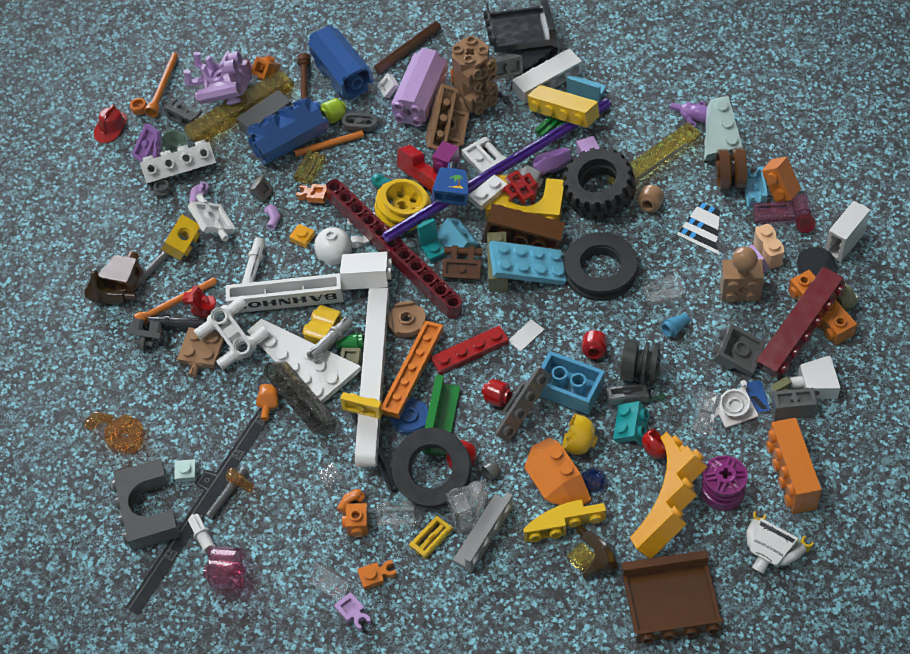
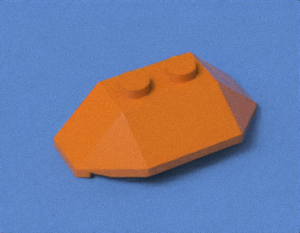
(555, 473)

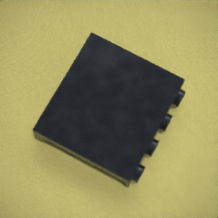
(520, 28)

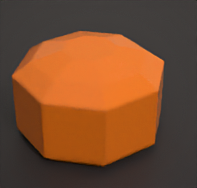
(138, 106)

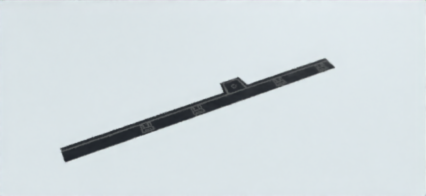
(211, 484)

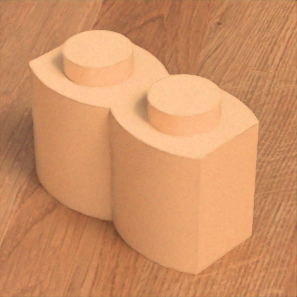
(768, 245)

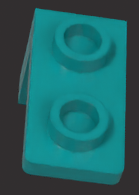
(429, 242)

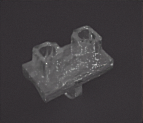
(396, 515)

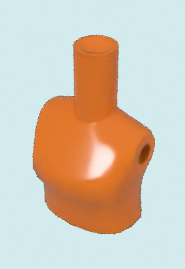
(267, 400)

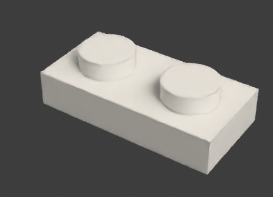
(487, 192)

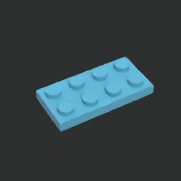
(527, 263)

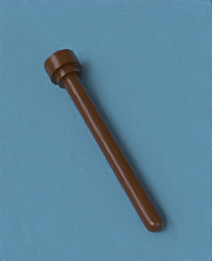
(304, 61)

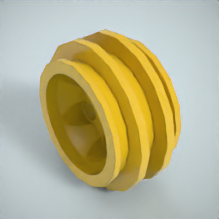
(406, 200)

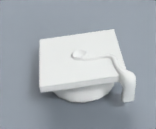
(736, 406)

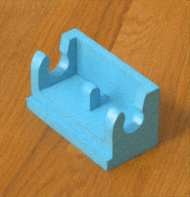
(756, 188)

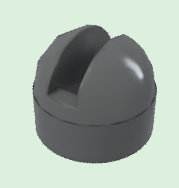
(491, 470)

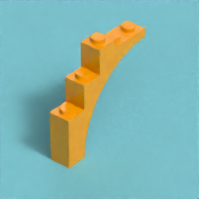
(676, 493)

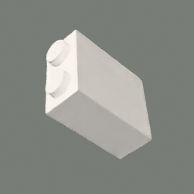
(847, 230)
(365, 270)

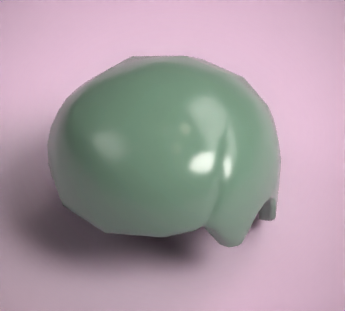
(171, 140)

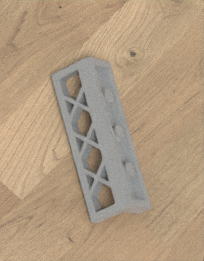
(483, 532)

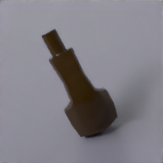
(99, 292)
(605, 557)

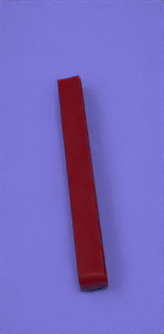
(402, 256)

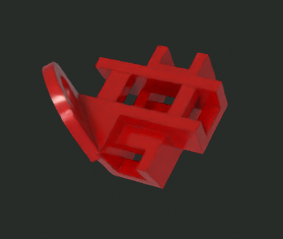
(518, 183)

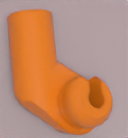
(348, 498)

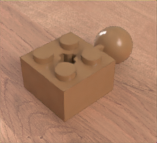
(742, 276)

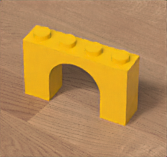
(549, 206)

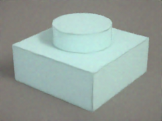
(185, 470)

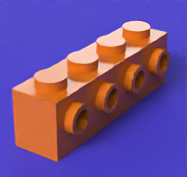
(837, 323)

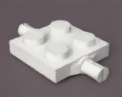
(211, 217)

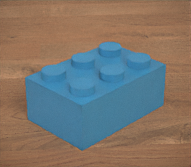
(572, 382)

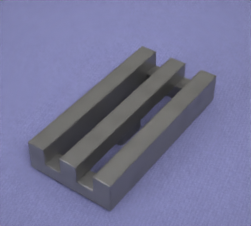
(627, 394)

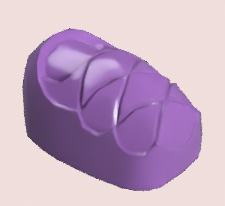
(552, 161)

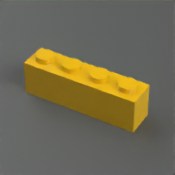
(563, 106)

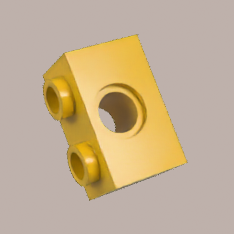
(177, 247)

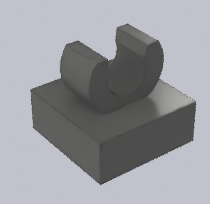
(261, 189)

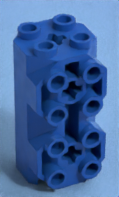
(339, 62)
(287, 130)

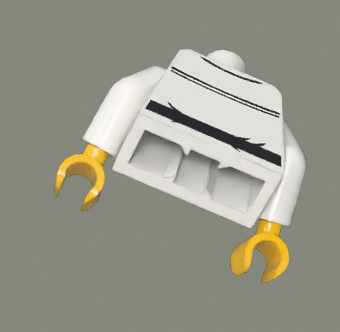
(773, 544)

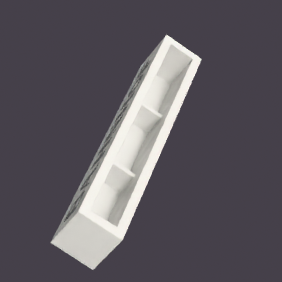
(287, 292)

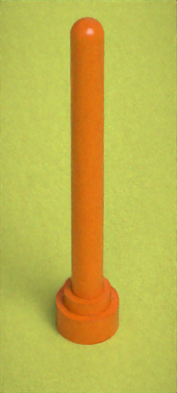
(152, 109)
(172, 302)

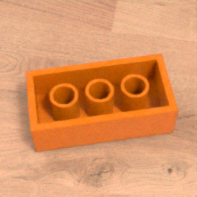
(793, 466)

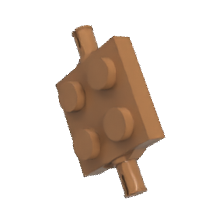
(200, 352)

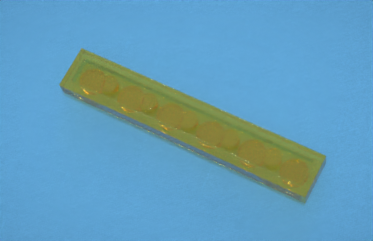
(662, 151)

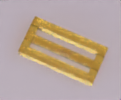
(306, 166)

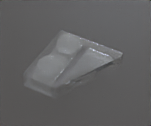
(664, 289)

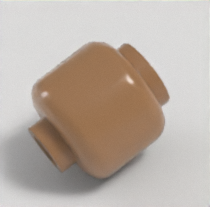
(651, 198)

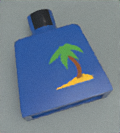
(451, 185)

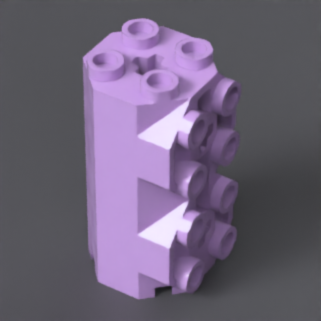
(419, 87)

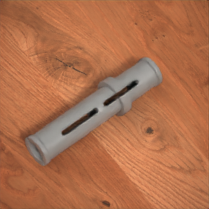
(335, 333)

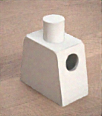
(820, 376)

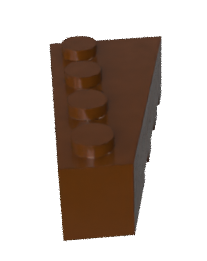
(523, 227)

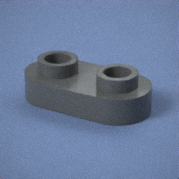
(359, 121)

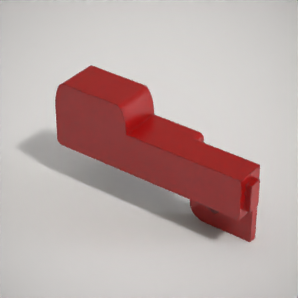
(413, 163)

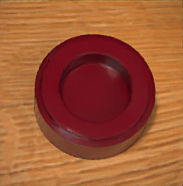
(805, 223)

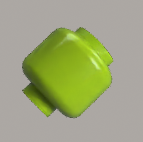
(333, 110)

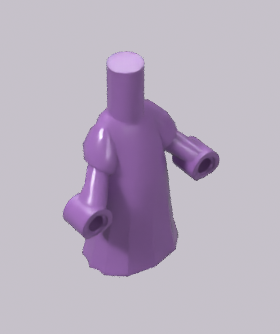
(691, 112)

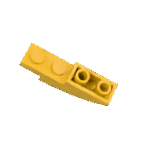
(554, 521)

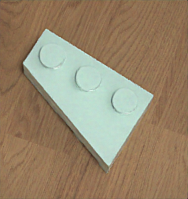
(720, 128)

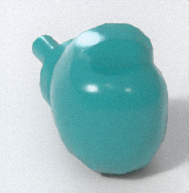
(378, 180)

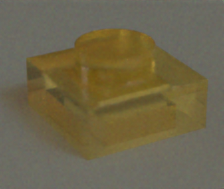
(581, 557)

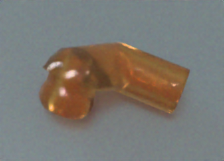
(97, 418)
(236, 478)

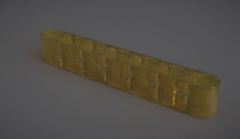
(226, 115)

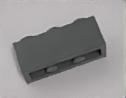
(263, 109)

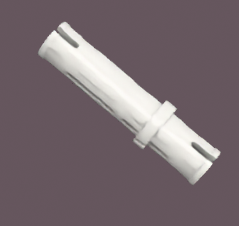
(255, 257)

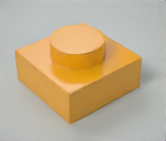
(302, 235)

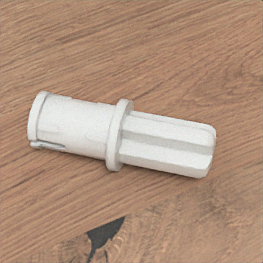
(201, 533)

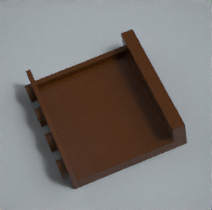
(671, 597)

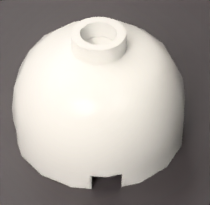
(331, 245)

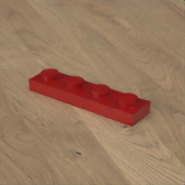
(469, 350)

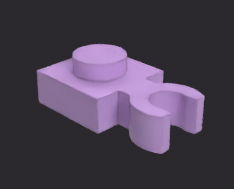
(351, 610)

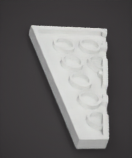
(323, 376)

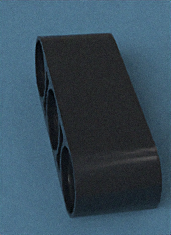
(535, 56)

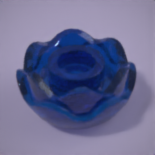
(598, 483)

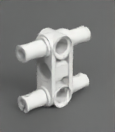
(231, 332)

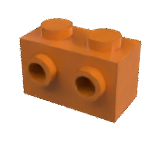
(781, 179)

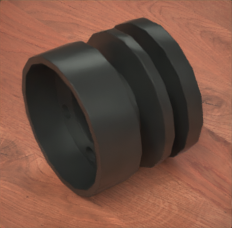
(640, 361)

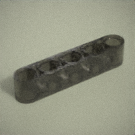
(300, 397)

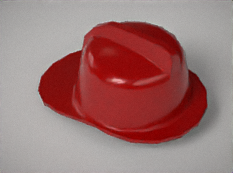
(109, 124)

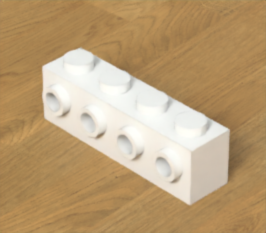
(177, 162)

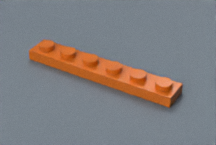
(412, 369)

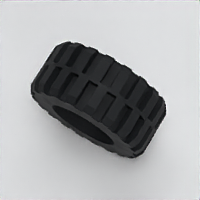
(597, 163)

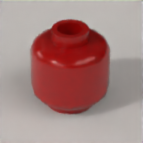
(594, 344)
(496, 393)

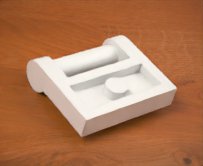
(479, 158)

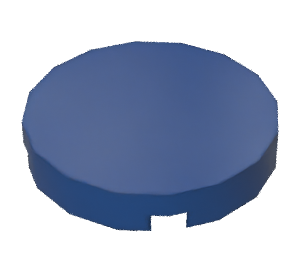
(412, 417)

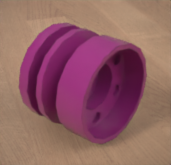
(720, 492)

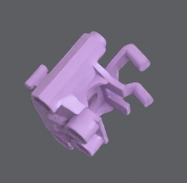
(222, 79)

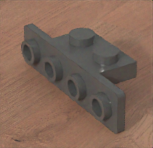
(521, 403)

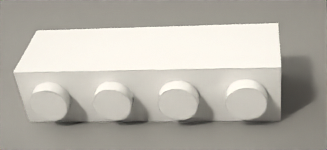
(548, 74)

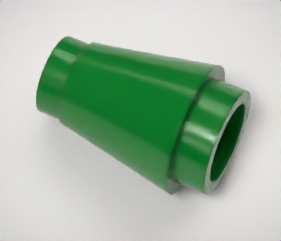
(352, 341)

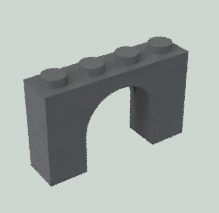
(130, 485)

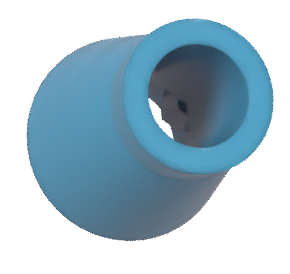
(674, 325)

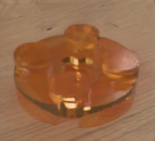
(119, 426)

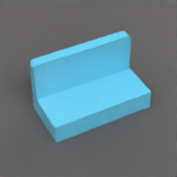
(585, 88)
(455, 233)

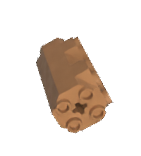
(475, 74)

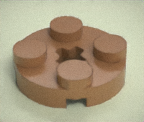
(409, 328)

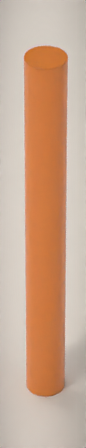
(329, 143)

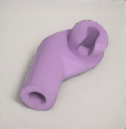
(200, 188)
(274, 214)

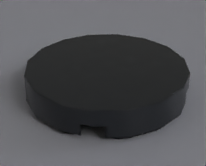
(814, 260)

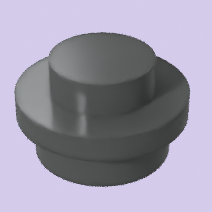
(162, 187)

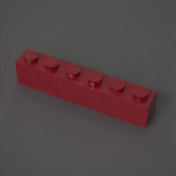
(801, 322)

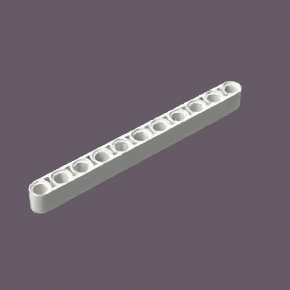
(372, 375)

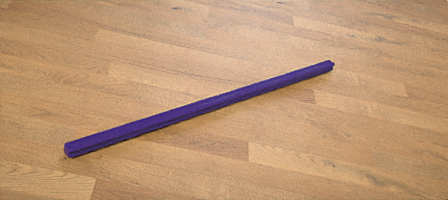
(497, 169)

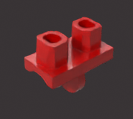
(200, 303)

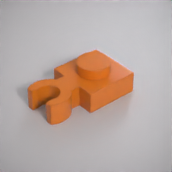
(315, 194)
(373, 575)

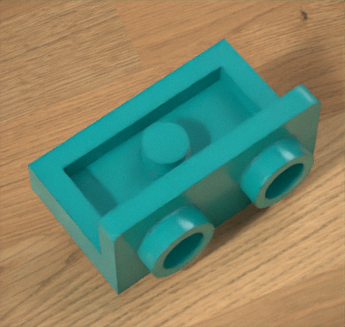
(631, 422)

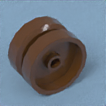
(731, 168)

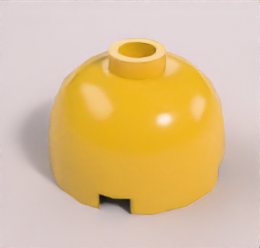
(579, 436)

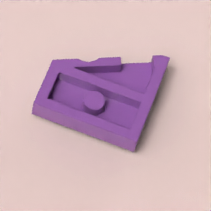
(148, 143)

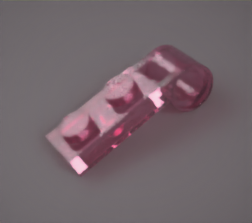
(781, 210)

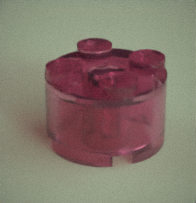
(225, 567)

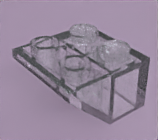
(467, 505)

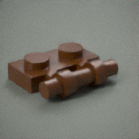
(462, 268)

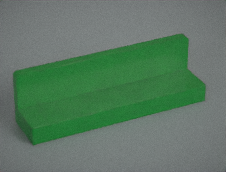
(442, 409)

